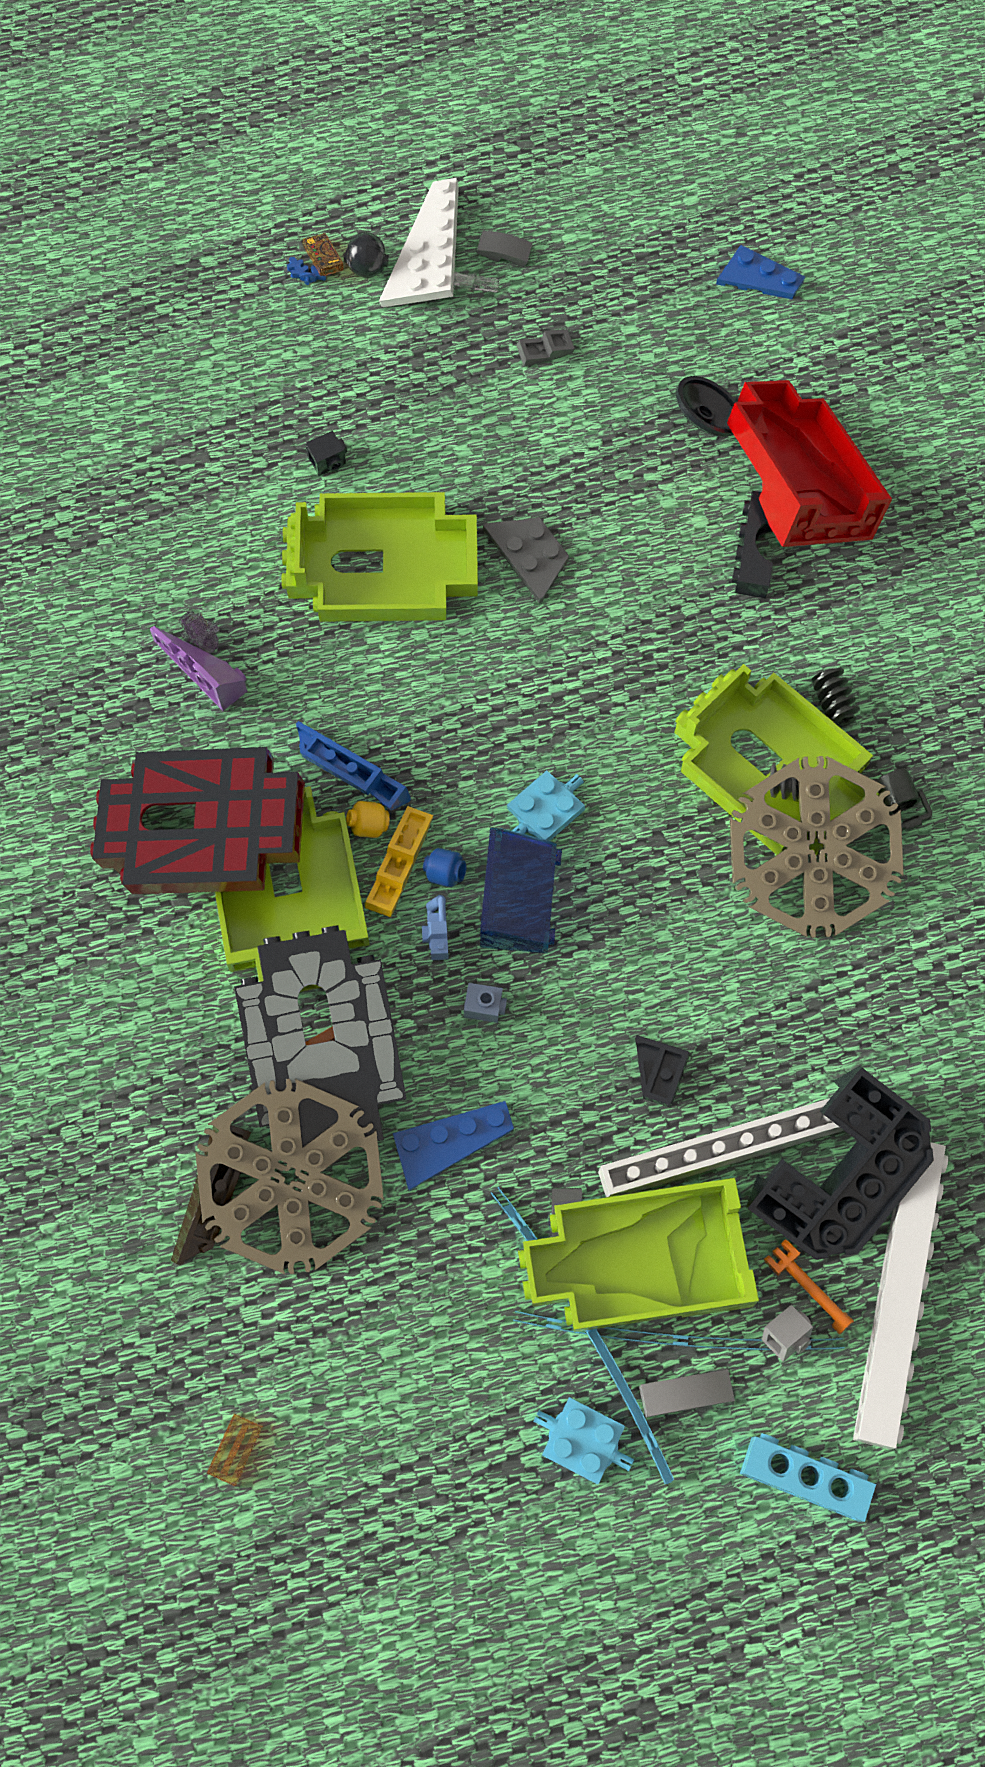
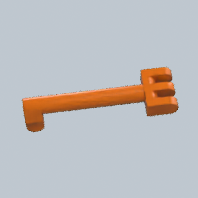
(841, 1319)

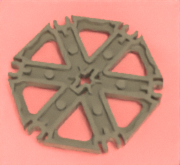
(817, 873)
(267, 1193)

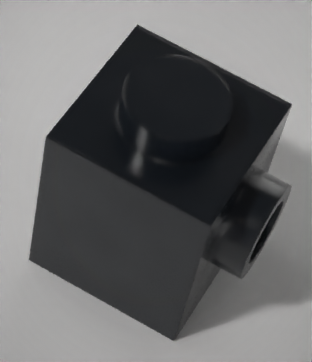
(326, 453)

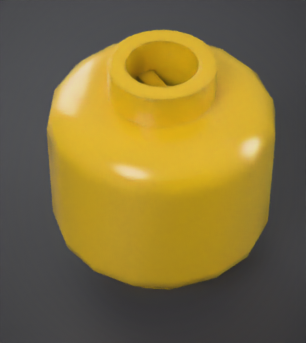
(368, 819)

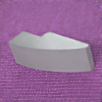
(686, 1393)

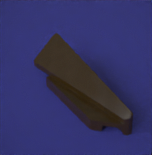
(193, 1235)

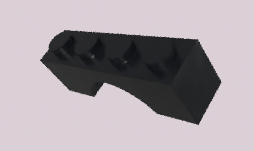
(754, 570)

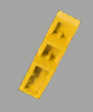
(398, 861)

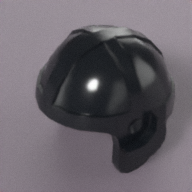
(366, 255)

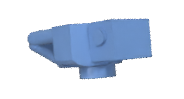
(436, 931)

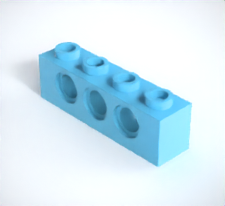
(851, 1504)

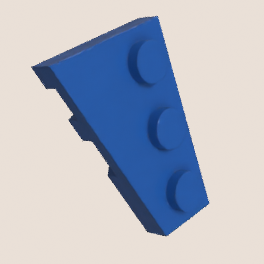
(760, 273)

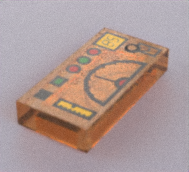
(323, 254)

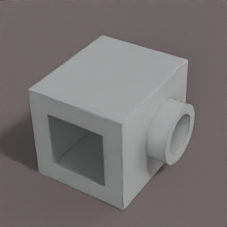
(788, 1333)

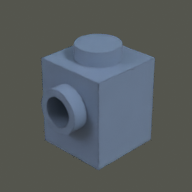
(484, 1003)

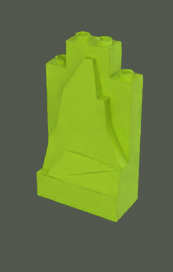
(643, 1257)

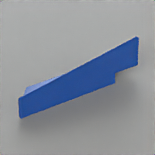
(351, 768)

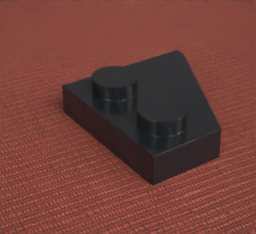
(660, 1069)

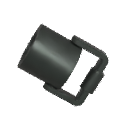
(905, 795)

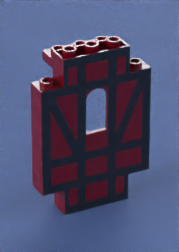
(239, 824)

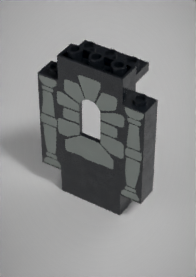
(362, 1059)

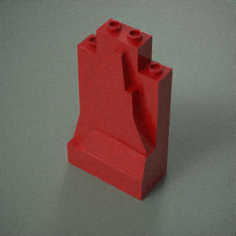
(809, 467)

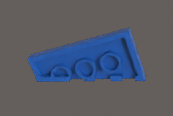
(442, 1143)

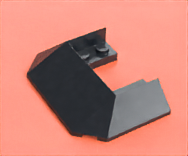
(866, 1184)

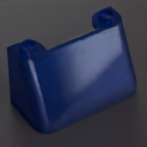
(518, 892)

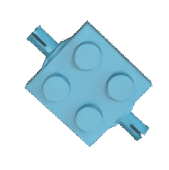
(546, 806)
(583, 1440)

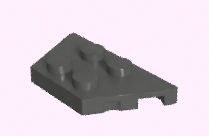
(530, 552)

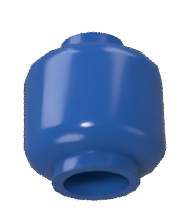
(444, 867)

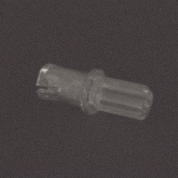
(474, 282)

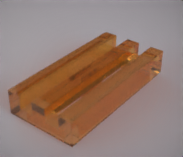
(223, 1445)

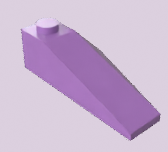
(210, 673)

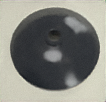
(705, 405)

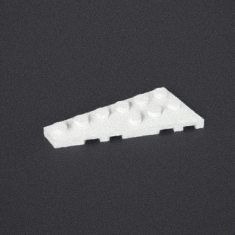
(428, 256)

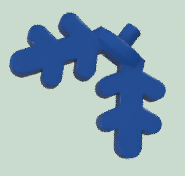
(301, 271)

